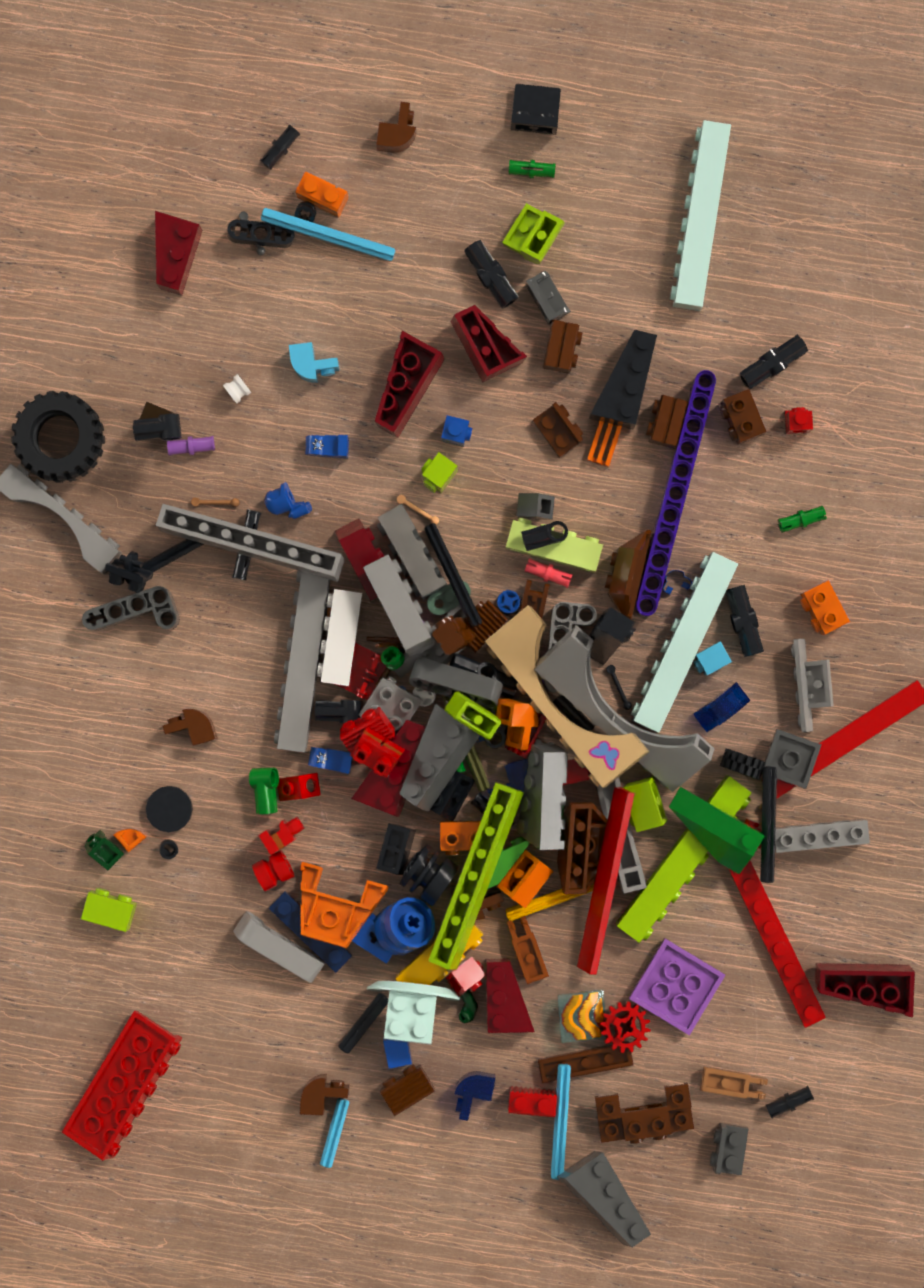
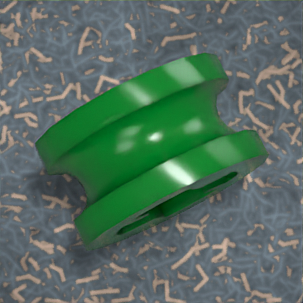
(397, 658)

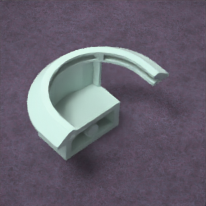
(411, 1009)

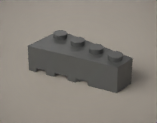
(412, 552)
(437, 758)
(543, 797)
(605, 1197)

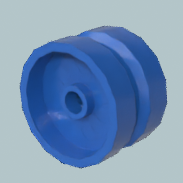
(404, 926)

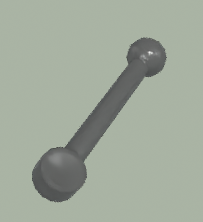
(244, 216)

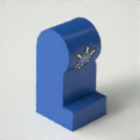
(327, 446)
(330, 759)

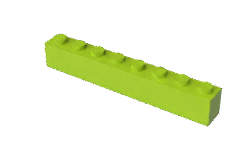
(677, 867)
(476, 876)

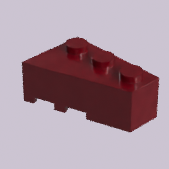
(175, 251)
(504, 1000)

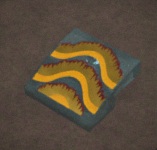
(581, 1015)

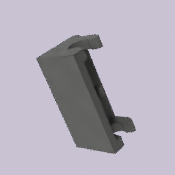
(547, 297)

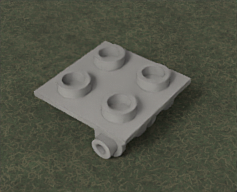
(394, 701)

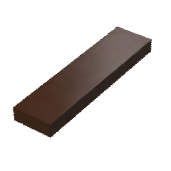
(585, 1062)

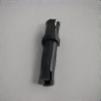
(242, 562)

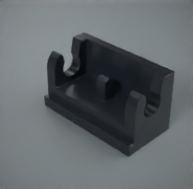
(396, 849)

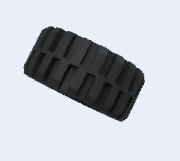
(29, 426)

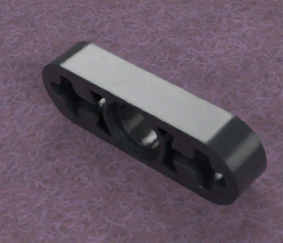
(242, 239)

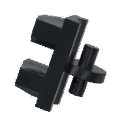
(129, 568)

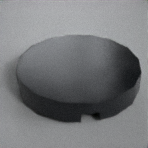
(169, 809)

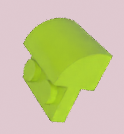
(533, 233)

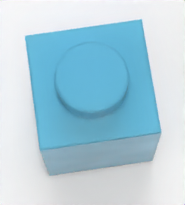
(711, 659)

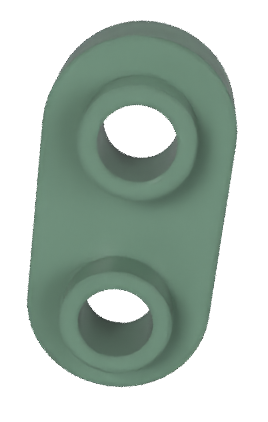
(448, 597)

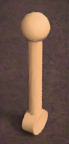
(402, 500)

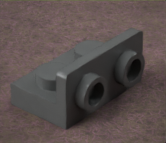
(730, 1149)

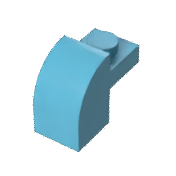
(306, 366)

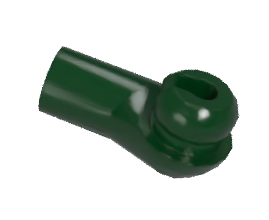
(469, 1008)

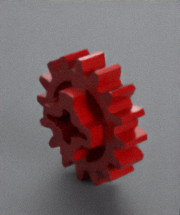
(633, 1032)

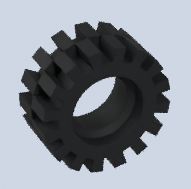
(742, 764)

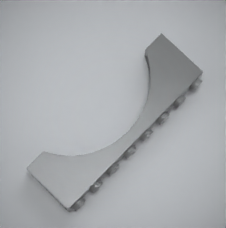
(569, 671)

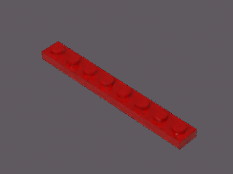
(778, 945)

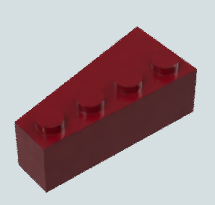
(869, 984)

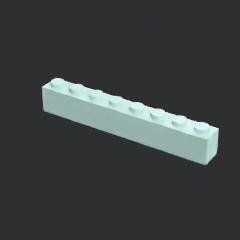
(701, 215)
(684, 642)

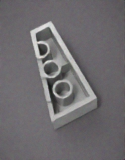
(399, 606)

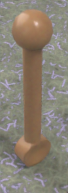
(196, 502)

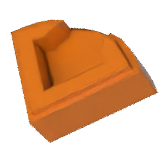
(129, 838)

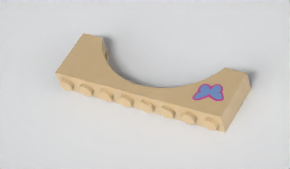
(518, 650)

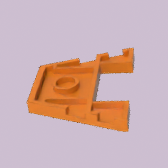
(331, 917)

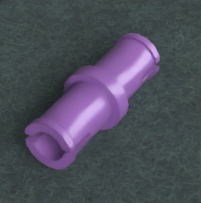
(191, 445)

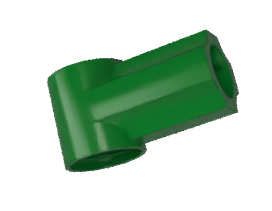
(264, 784)

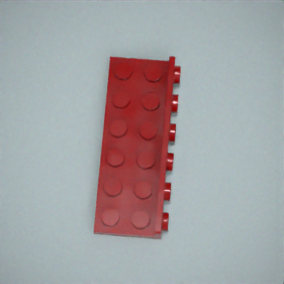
(122, 1086)

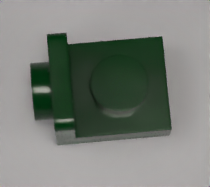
(103, 850)

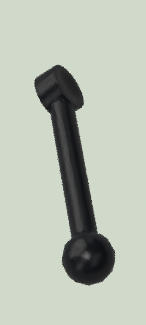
(611, 670)

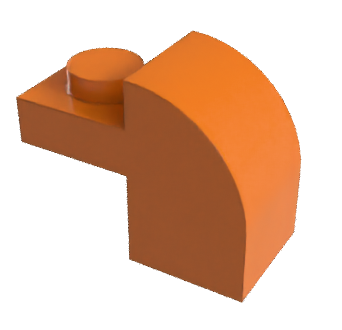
(519, 719)

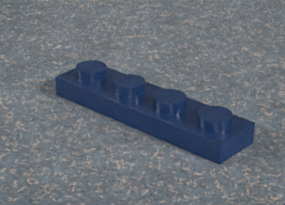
(289, 912)

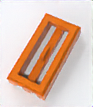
(598, 460)

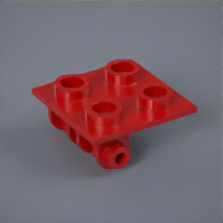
(365, 672)

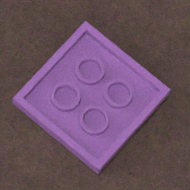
(676, 986)

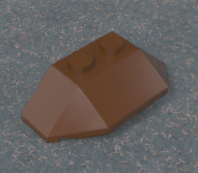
(627, 573)
(582, 847)

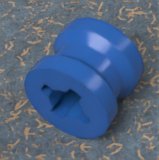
(510, 596)

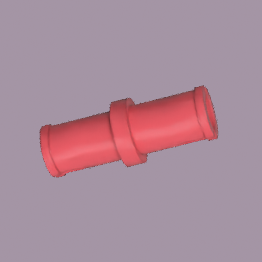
(549, 573)

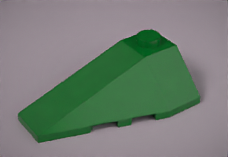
(720, 833)

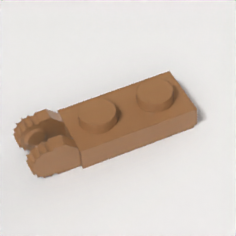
(731, 1083)

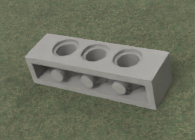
(821, 835)

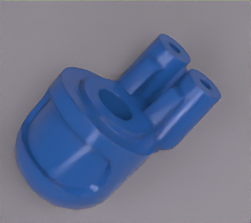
(282, 501)

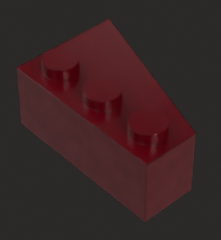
(485, 344)
(360, 551)

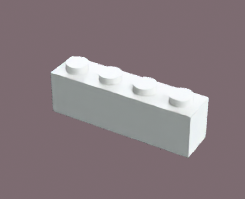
(341, 637)

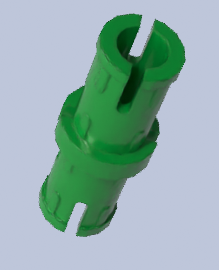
(548, 169)
(801, 519)

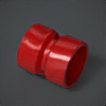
(273, 870)

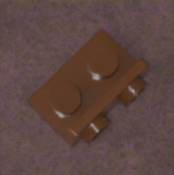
(558, 429)

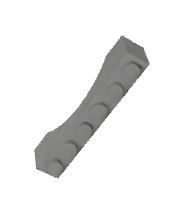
(94, 548)
(630, 869)

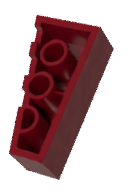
(407, 382)
(384, 792)

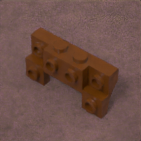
(645, 1121)

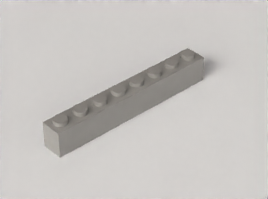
(250, 542)
(303, 662)

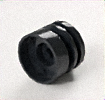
(429, 875)

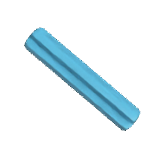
(334, 1132)

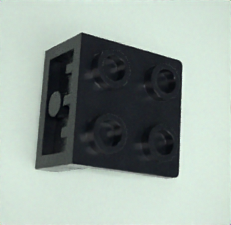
(535, 109)
(453, 796)

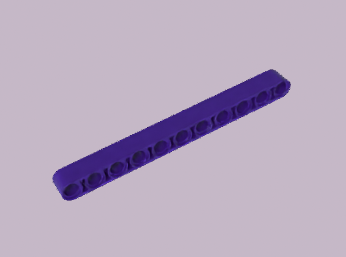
(682, 485)

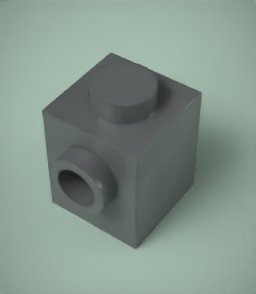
(535, 506)

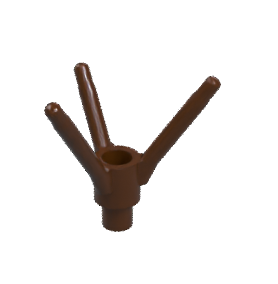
(386, 642)

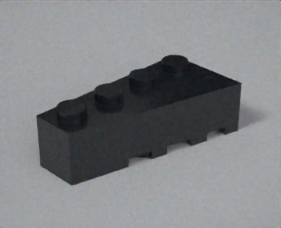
(625, 387)
(609, 634)

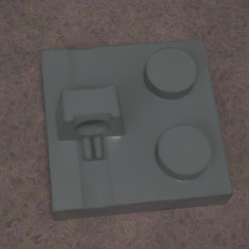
(792, 757)

